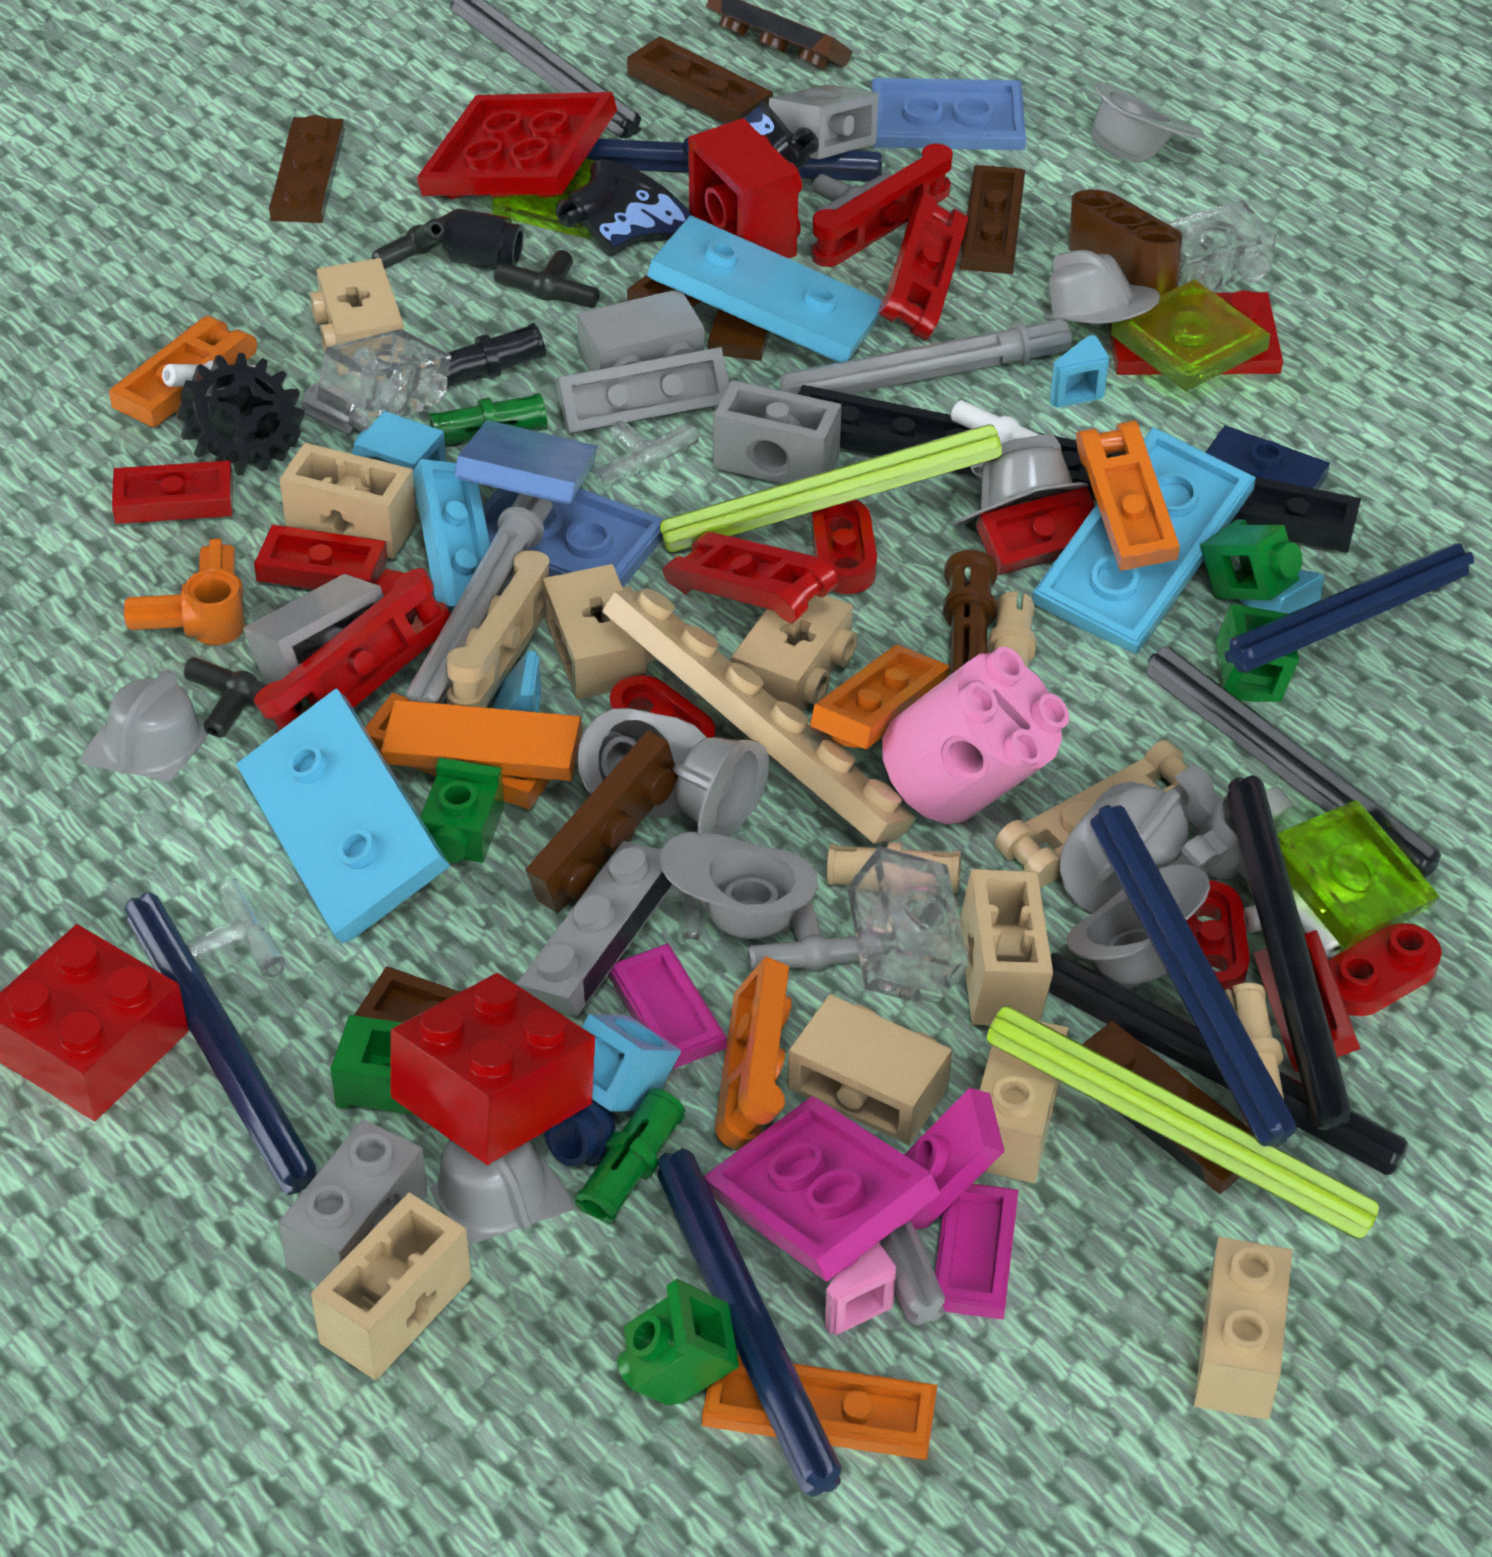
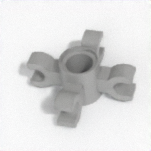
(1216, 843)

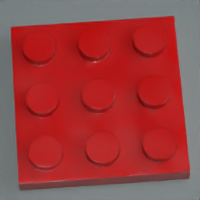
(517, 144)

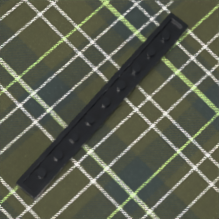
(885, 427)

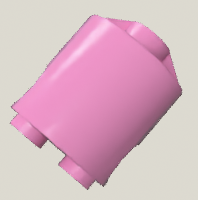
(973, 737)

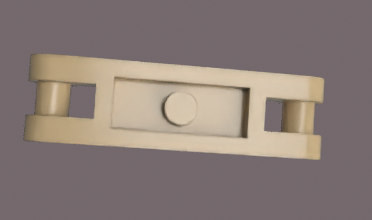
(502, 637)
(1053, 826)

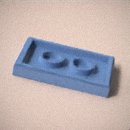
(950, 113)
(526, 462)
(587, 533)

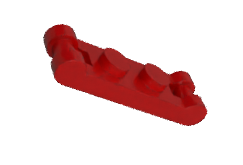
(880, 209)
(924, 266)
(752, 574)
(363, 652)

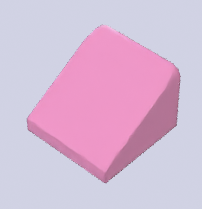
(860, 1291)

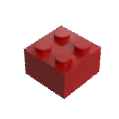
(745, 186)
(88, 1021)
(492, 1067)

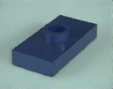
(1268, 459)

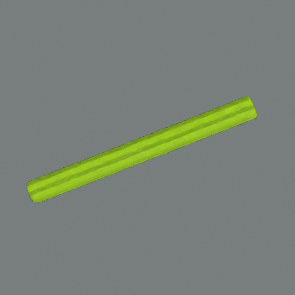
(833, 487)
(1182, 1122)

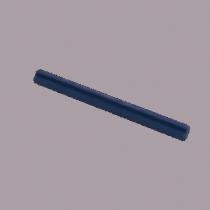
(672, 158)
(1347, 607)
(1193, 977)
(223, 1046)
(753, 1329)

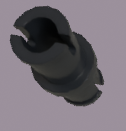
(493, 354)

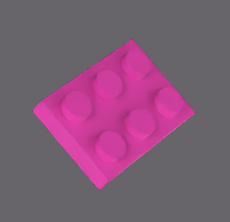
(821, 1187)

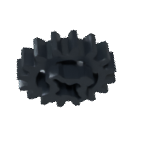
(248, 392)

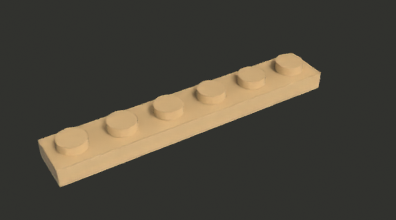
(775, 724)

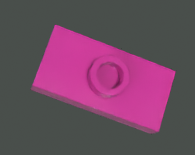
(957, 1150)

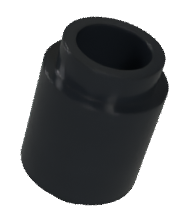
(482, 239)

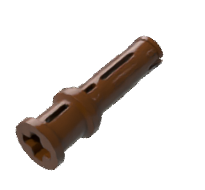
(969, 604)

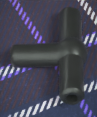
(418, 240)
(550, 282)
(238, 690)

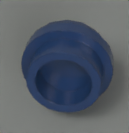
(582, 1136)

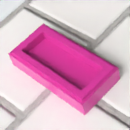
(668, 1003)
(977, 1250)

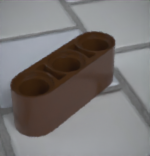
(1138, 241)

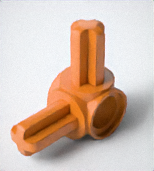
(208, 602)

